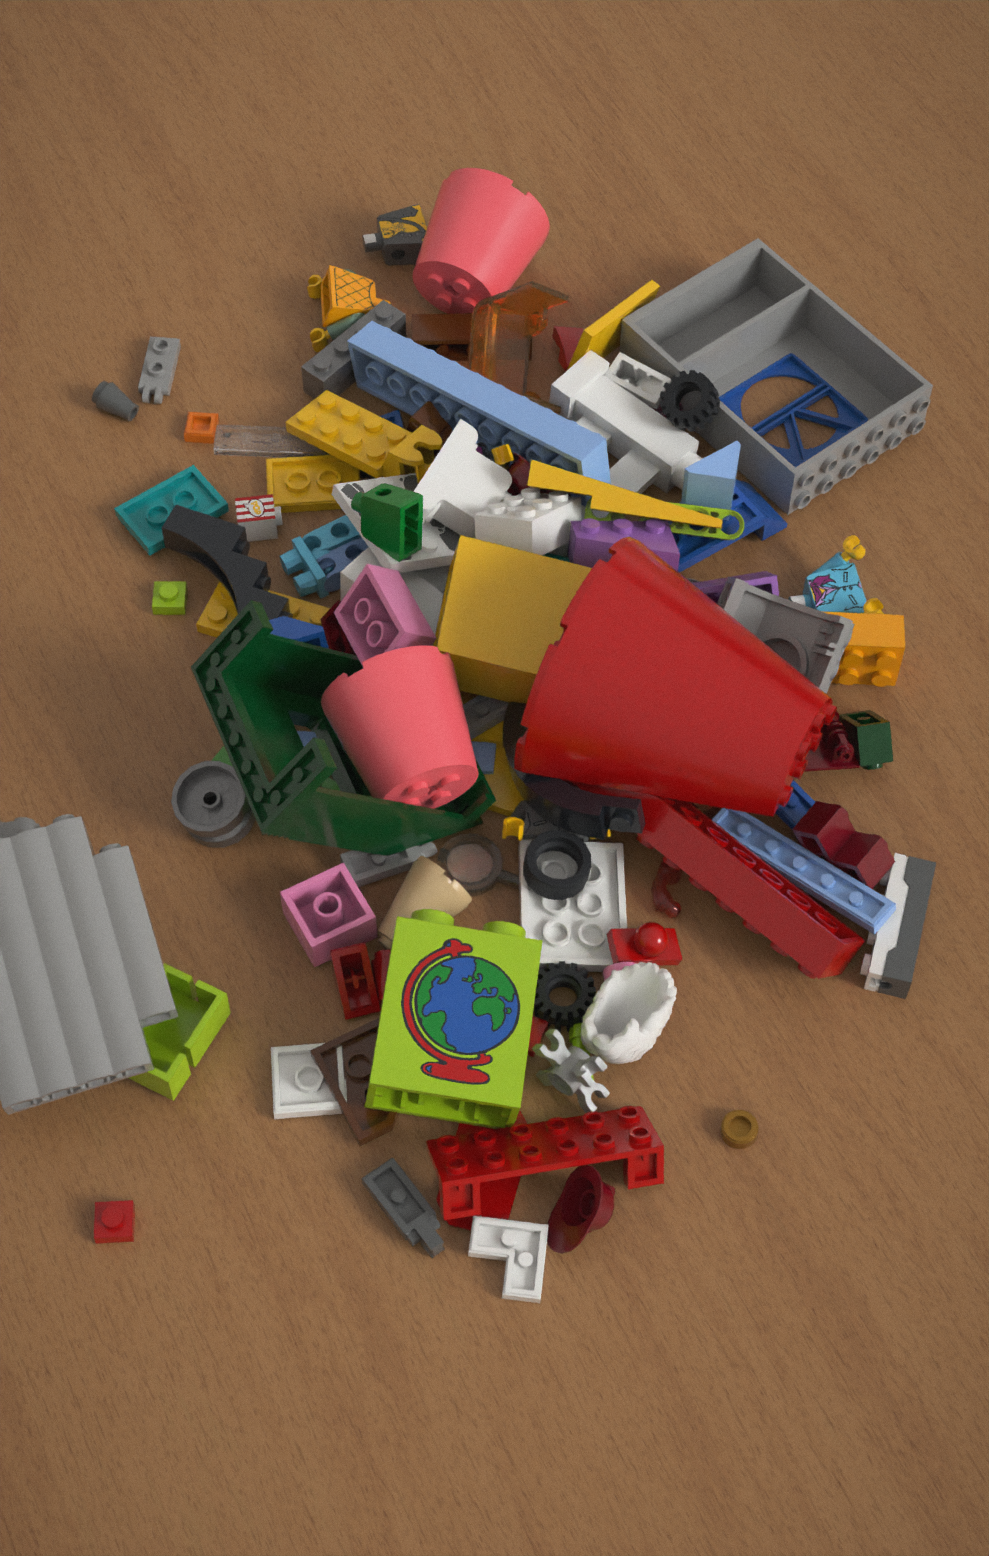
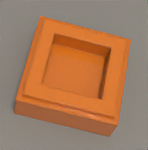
(201, 427)

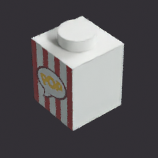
(258, 517)

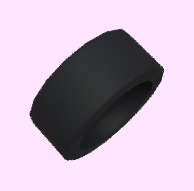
(561, 842)

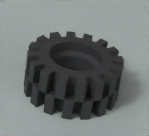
(567, 978)

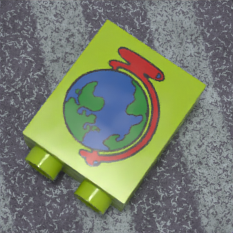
(455, 1021)

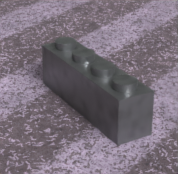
(333, 366)

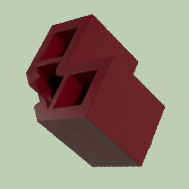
(832, 837)

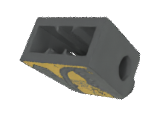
(398, 236)

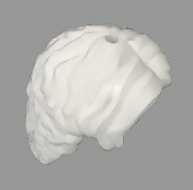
(628, 1013)

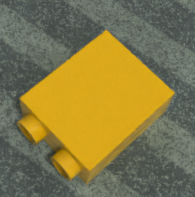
(502, 615)

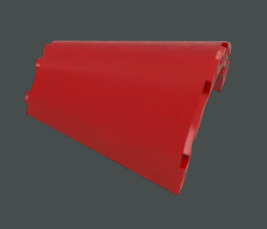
(667, 695)

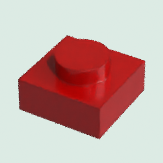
(114, 1221)

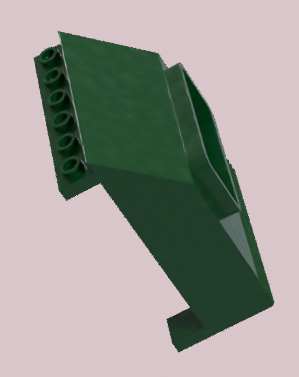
(256, 695)

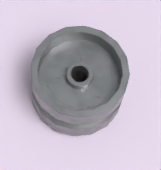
(212, 804)

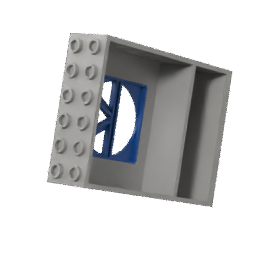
(763, 321)

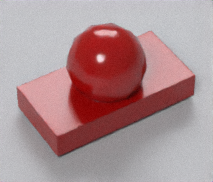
(645, 944)

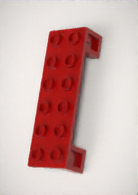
(542, 1147)

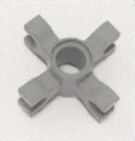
(571, 1070)

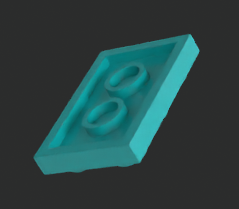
(149, 510)

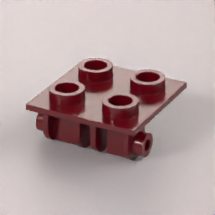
(834, 749)

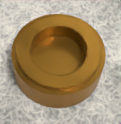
(739, 1129)

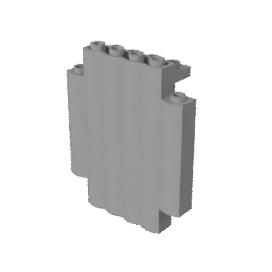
(73, 966)

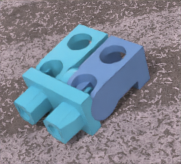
(323, 556)

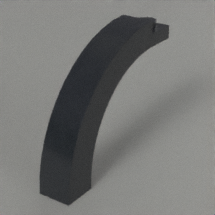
(565, 804)

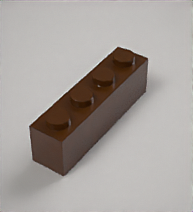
(445, 334)

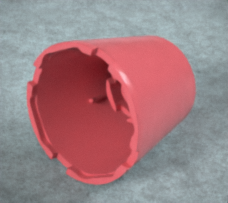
(477, 240)
(405, 726)

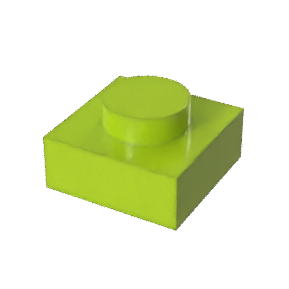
(169, 598)

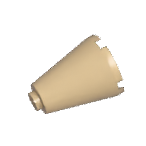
(423, 889)

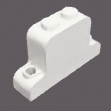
(461, 482)

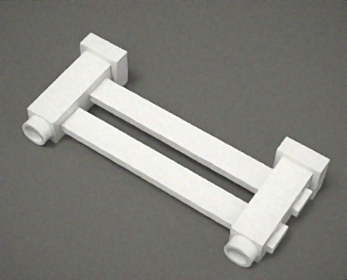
(636, 434)

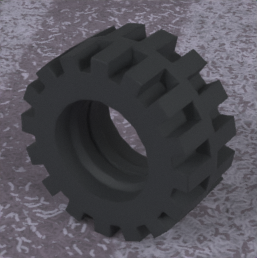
(681, 386)

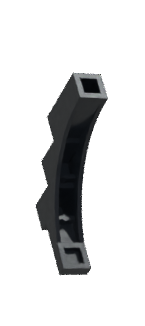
(224, 551)

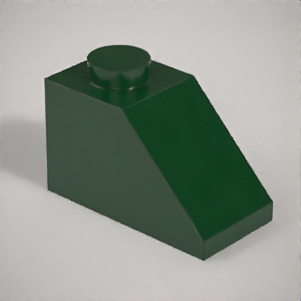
(870, 738)

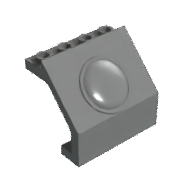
(797, 633)

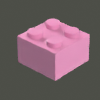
(328, 913)

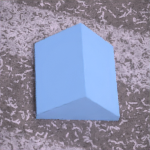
(712, 479)

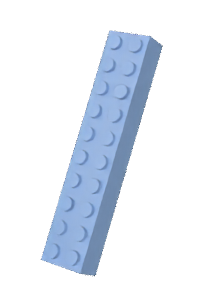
(411, 375)

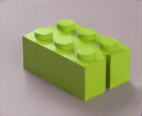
(184, 1039)

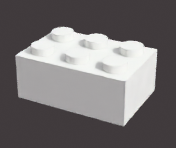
(529, 520)

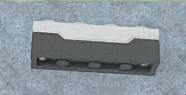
(897, 942)

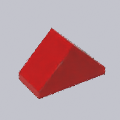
(354, 980)

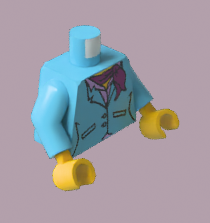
(837, 584)

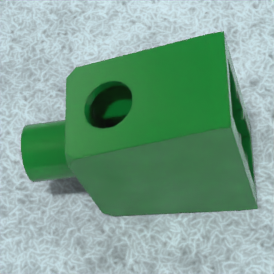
(391, 519)

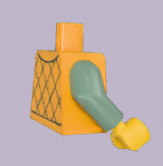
(343, 302)

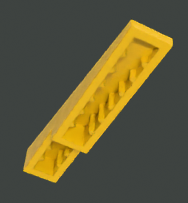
(613, 498)

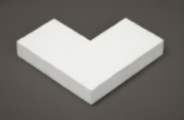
(520, 1246)

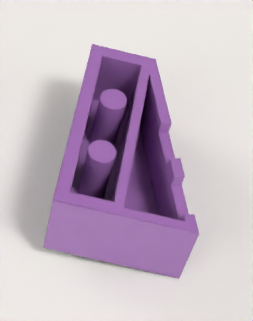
(592, 539)

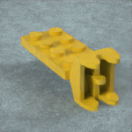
(363, 437)

